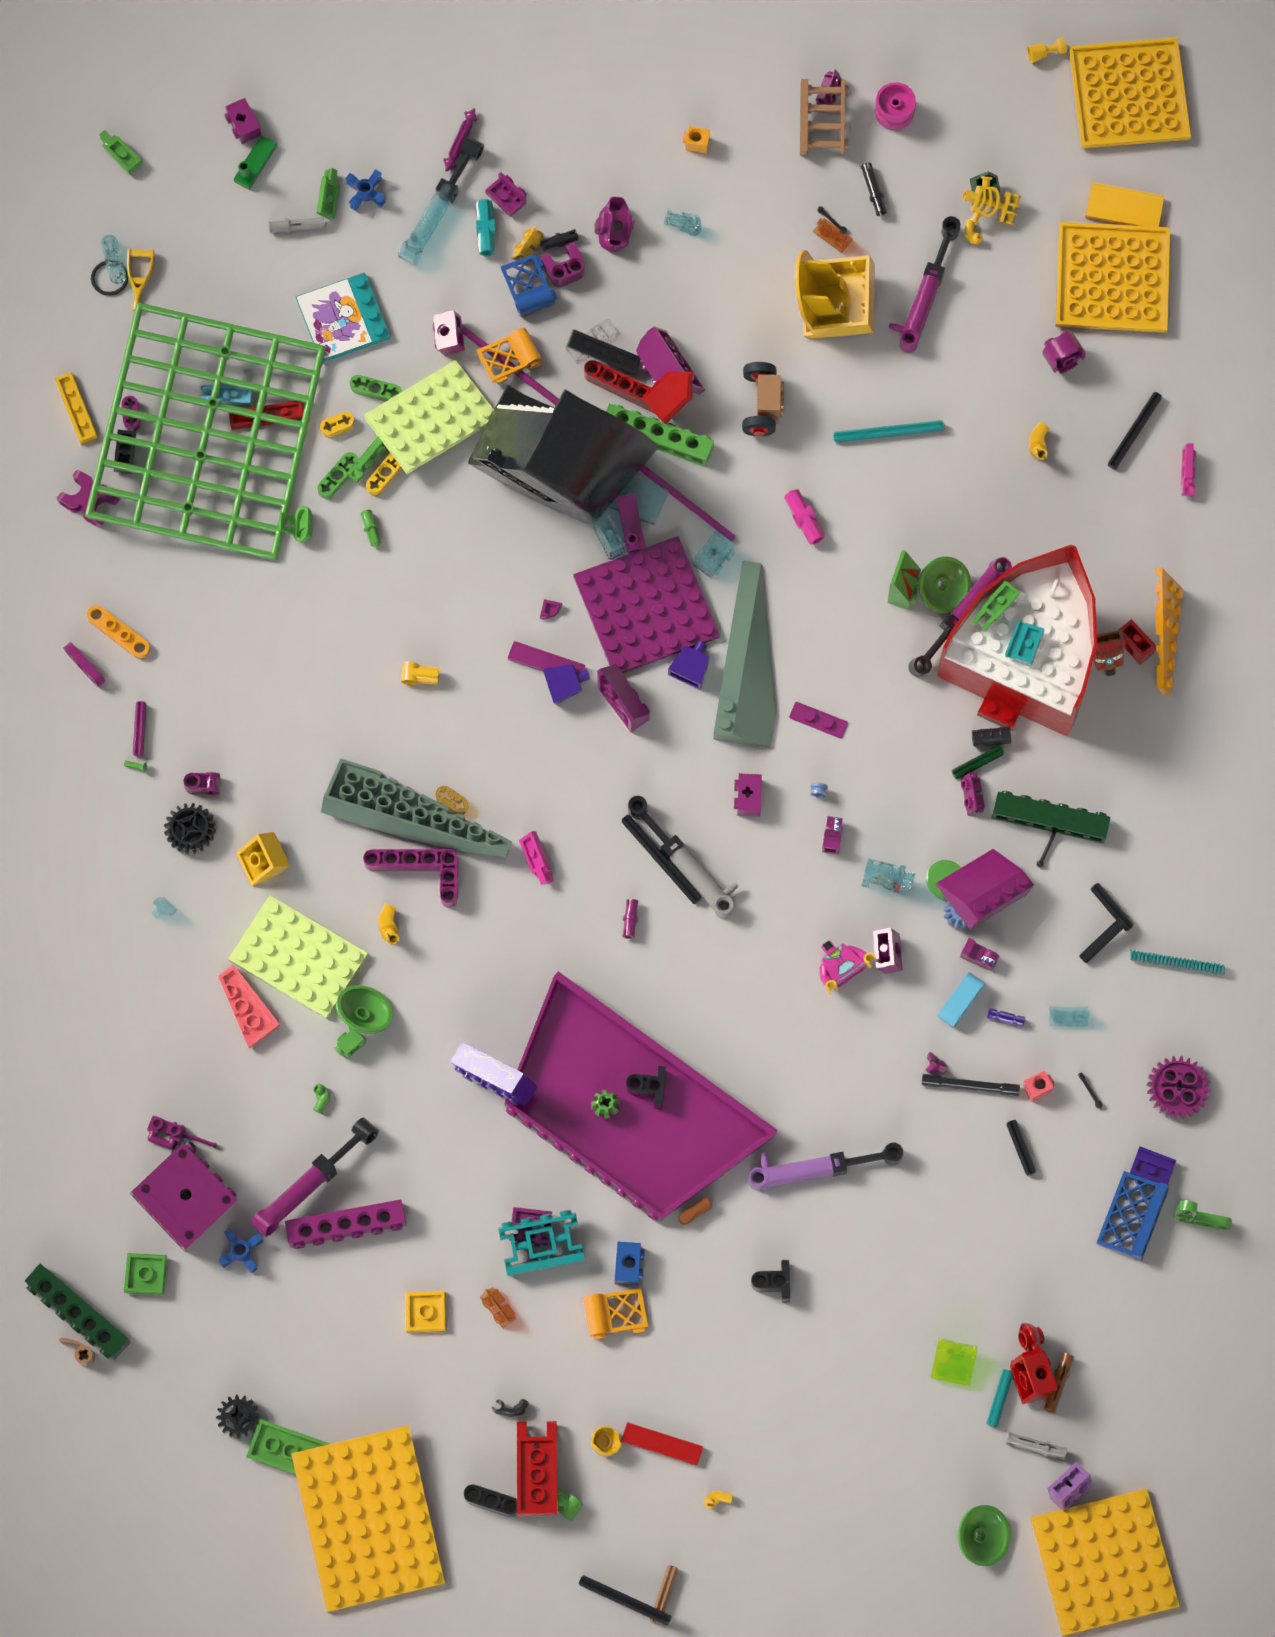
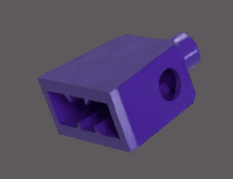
(690, 665)
(564, 681)

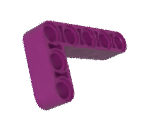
(419, 865)

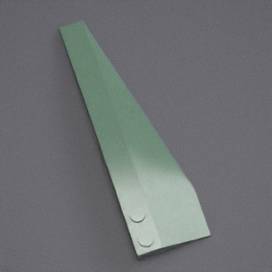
(747, 690)
(376, 802)

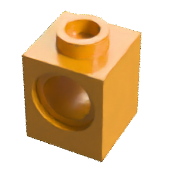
(699, 146)

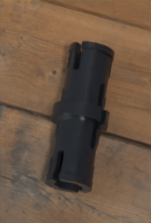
(559, 239)

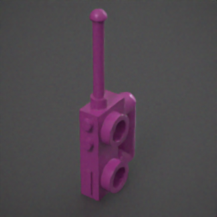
(175, 1131)

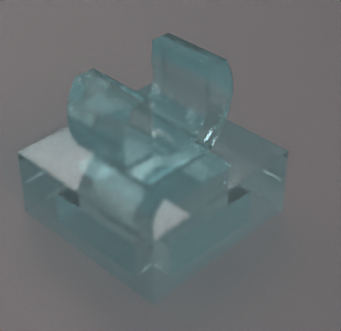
(163, 908)

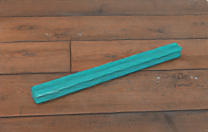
(888, 431)

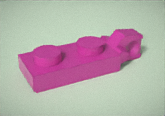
(1187, 470)
(536, 857)

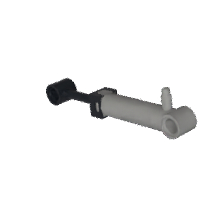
(676, 852)

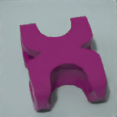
(79, 501)

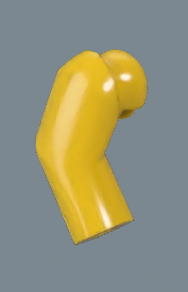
(970, 235)
(716, 1497)

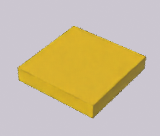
(426, 1311)

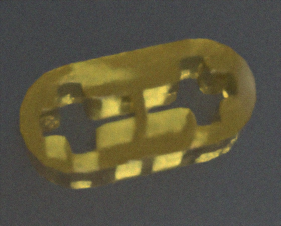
(454, 797)

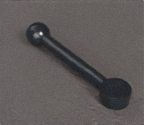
(820, 209)
(1040, 863)
(1098, 1104)

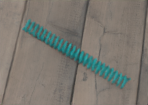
(1178, 961)

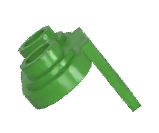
(300, 524)

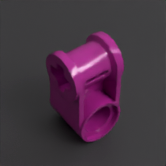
(203, 783)

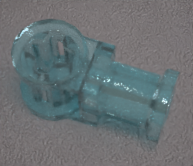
(684, 222)

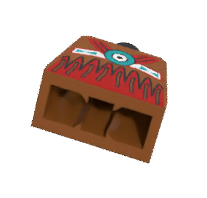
(1109, 652)

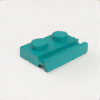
(1024, 642)

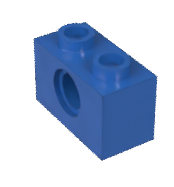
(627, 1251)

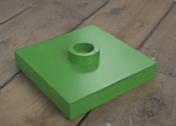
(145, 1274)

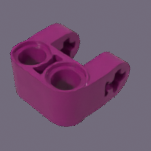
(565, 267)

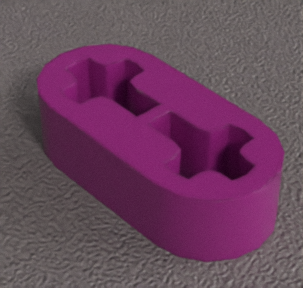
(126, 420)

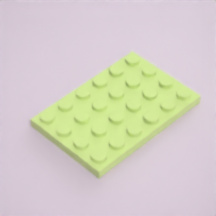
(430, 417)
(298, 956)

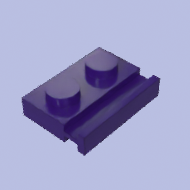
(1152, 1166)

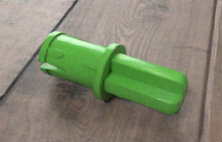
(370, 528)

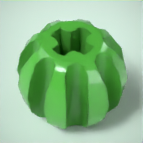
(602, 1109)

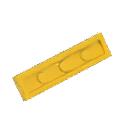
(76, 408)

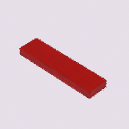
(290, 410)
(662, 1444)

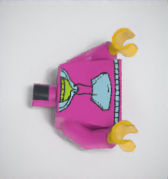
(842, 964)

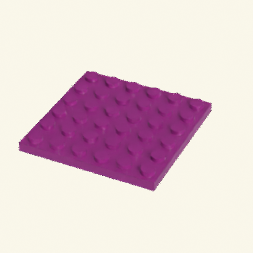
(646, 605)

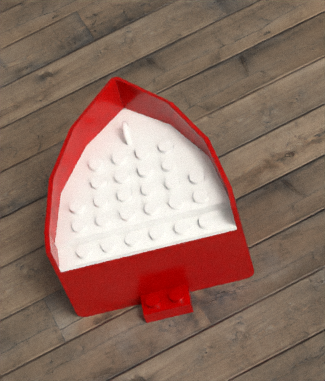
(1049, 692)

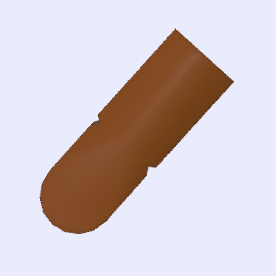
(695, 1211)

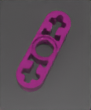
(81, 661)

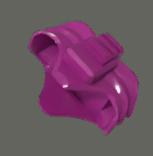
(614, 211)

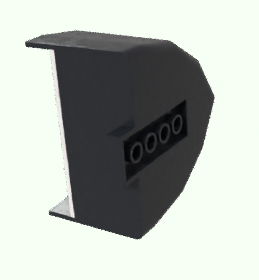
(561, 455)

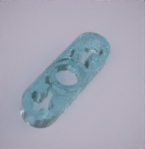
(113, 265)

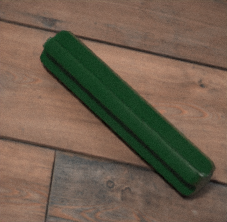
(977, 762)

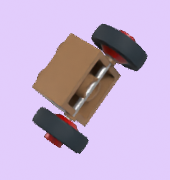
(769, 399)

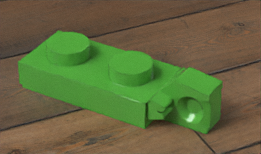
(120, 152)
(328, 194)
(367, 459)

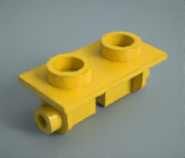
(531, 238)

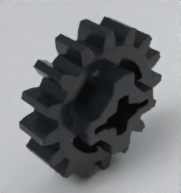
(228, 1416)

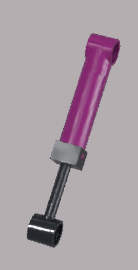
(927, 291)
(951, 620)
(322, 1170)

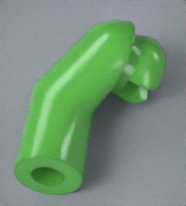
(322, 1096)

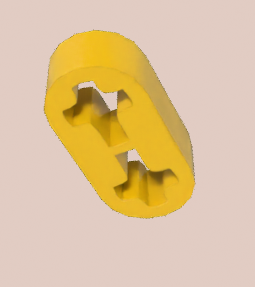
(336, 424)

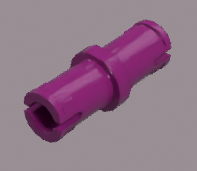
(630, 919)

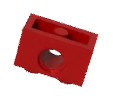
(1137, 642)

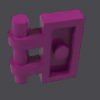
(521, 1213)

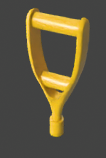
(139, 281)

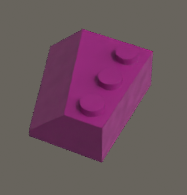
(622, 697)

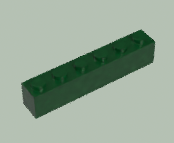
(1051, 817)

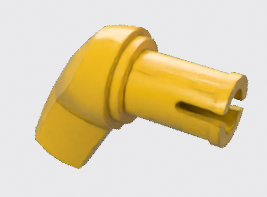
(1036, 441)
(386, 924)

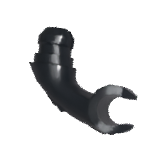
(517, 1410)

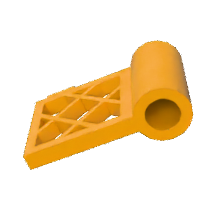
(522, 347)
(599, 1315)

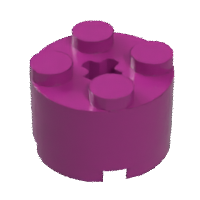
(1063, 352)

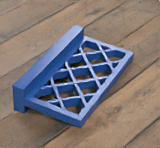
(1150, 1216)

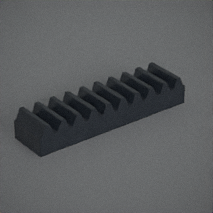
(603, 352)

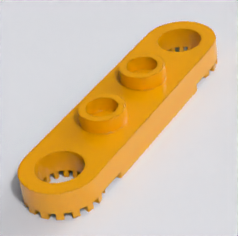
(118, 631)

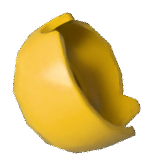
(605, 1441)

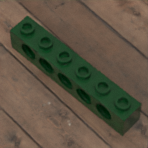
(42, 1276)

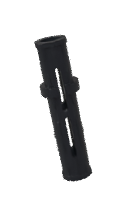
(876, 195)

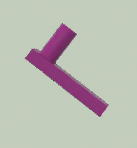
(631, 522)

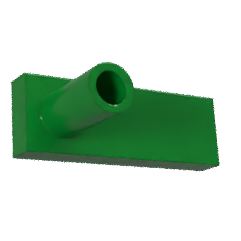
(255, 162)

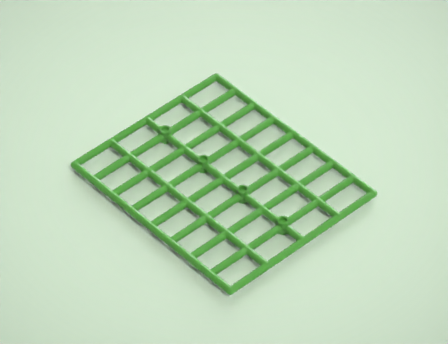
(200, 455)

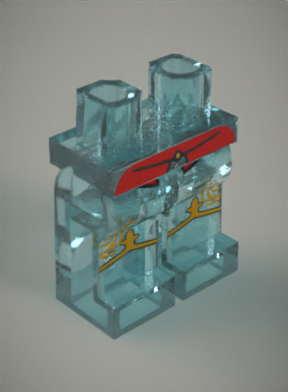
(887, 875)

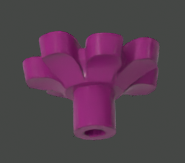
(935, 1064)

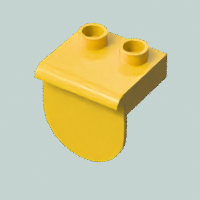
(835, 295)

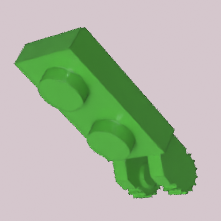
(997, 604)

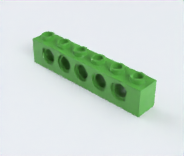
(681, 449)

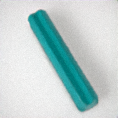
(999, 1398)

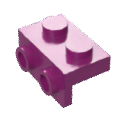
(506, 194)

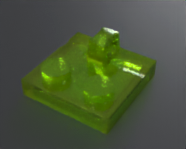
(954, 1362)

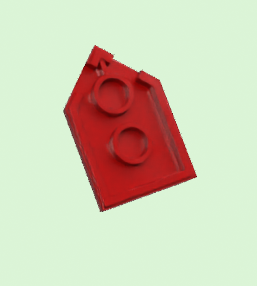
(670, 394)

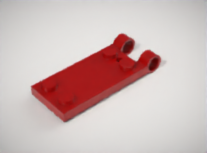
(537, 1472)

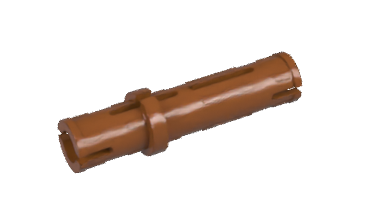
(1061, 1375)

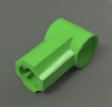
(567, 1504)

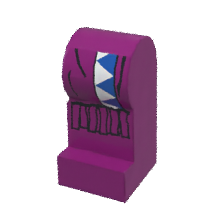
(832, 835)
(979, 955)

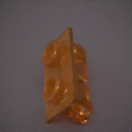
(832, 235)
(502, 1314)

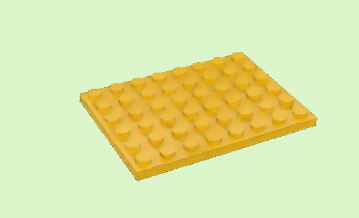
(368, 1518)

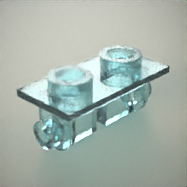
(1068, 1016)

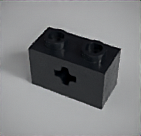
(124, 452)

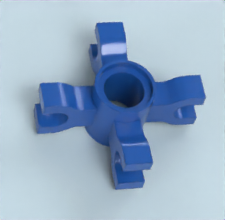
(362, 196)
(232, 1256)

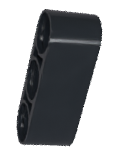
(484, 1493)

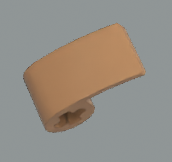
(81, 1349)

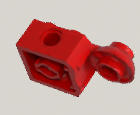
(1032, 1368)

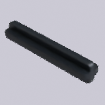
(1111, 905)
(1098, 944)
(1021, 1147)

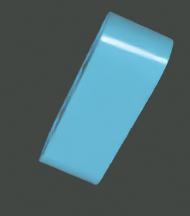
(961, 999)

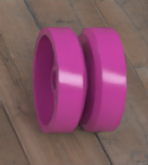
(895, 106)

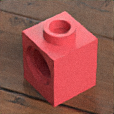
(1034, 1093)

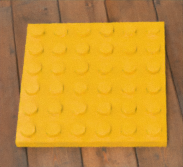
(1129, 93)
(1112, 277)
(1104, 1562)

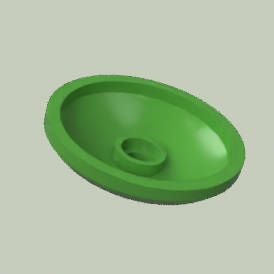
(954, 584)
(364, 1009)
(992, 1536)

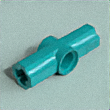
(485, 227)

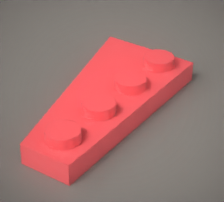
(249, 1010)

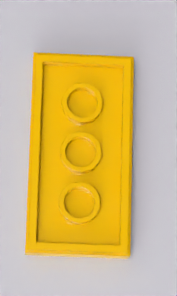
(1124, 206)

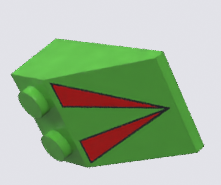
(904, 582)

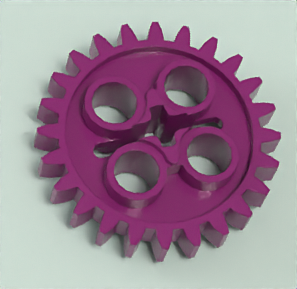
(1178, 1104)

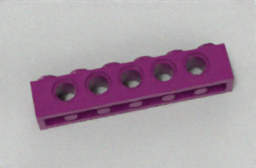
(354, 1215)

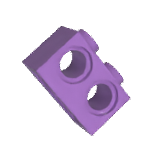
(1070, 1486)

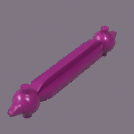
(463, 132)

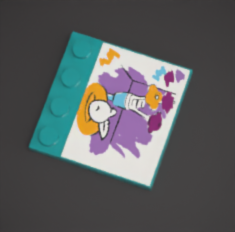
(343, 316)

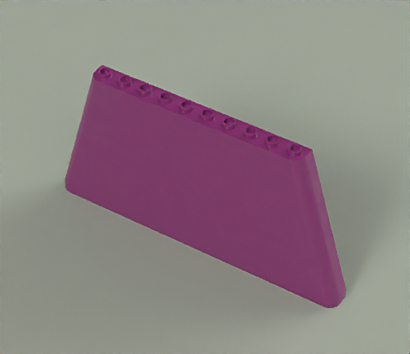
(642, 1151)

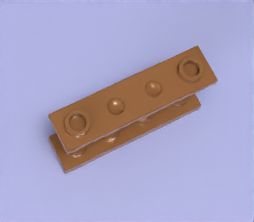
(807, 108)

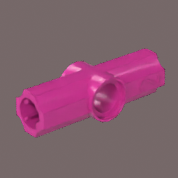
(804, 517)

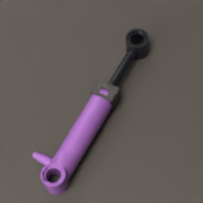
(815, 1168)

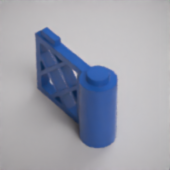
(535, 298)

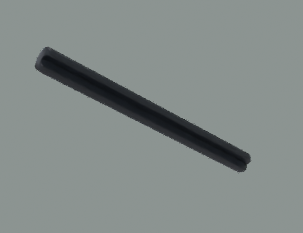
(661, 859)

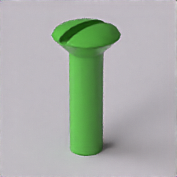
(143, 767)

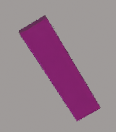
(538, 658)

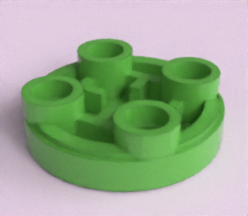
(937, 872)

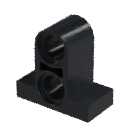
(645, 1081)
(770, 1285)

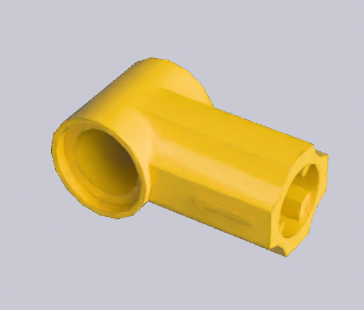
(414, 673)

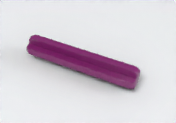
(139, 728)

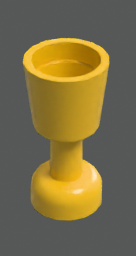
(1039, 51)

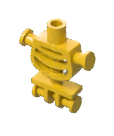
(983, 195)

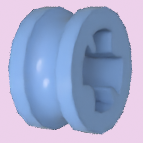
(819, 790)

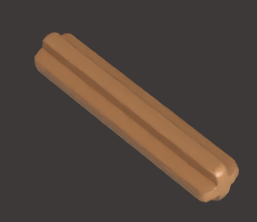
(665, 1589)

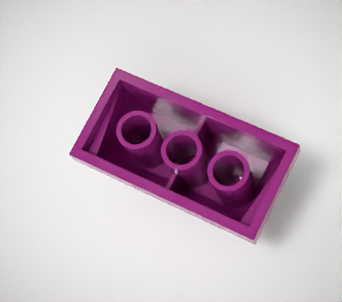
(662, 355)

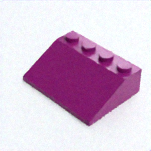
(984, 887)

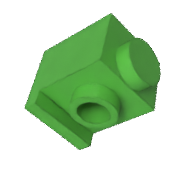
(349, 1043)

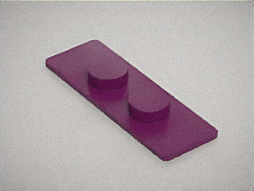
(818, 720)

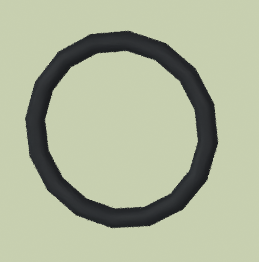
(106, 292)

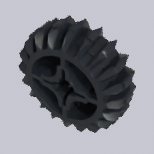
(185, 842)

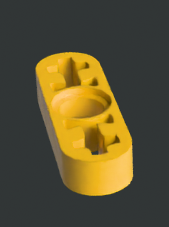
(374, 479)

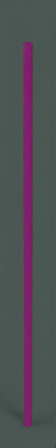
(645, 470)

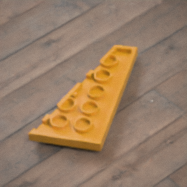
(1167, 626)

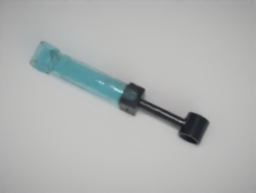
(445, 194)

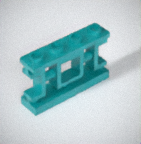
(544, 1259)

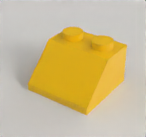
(262, 858)

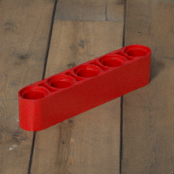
(615, 385)

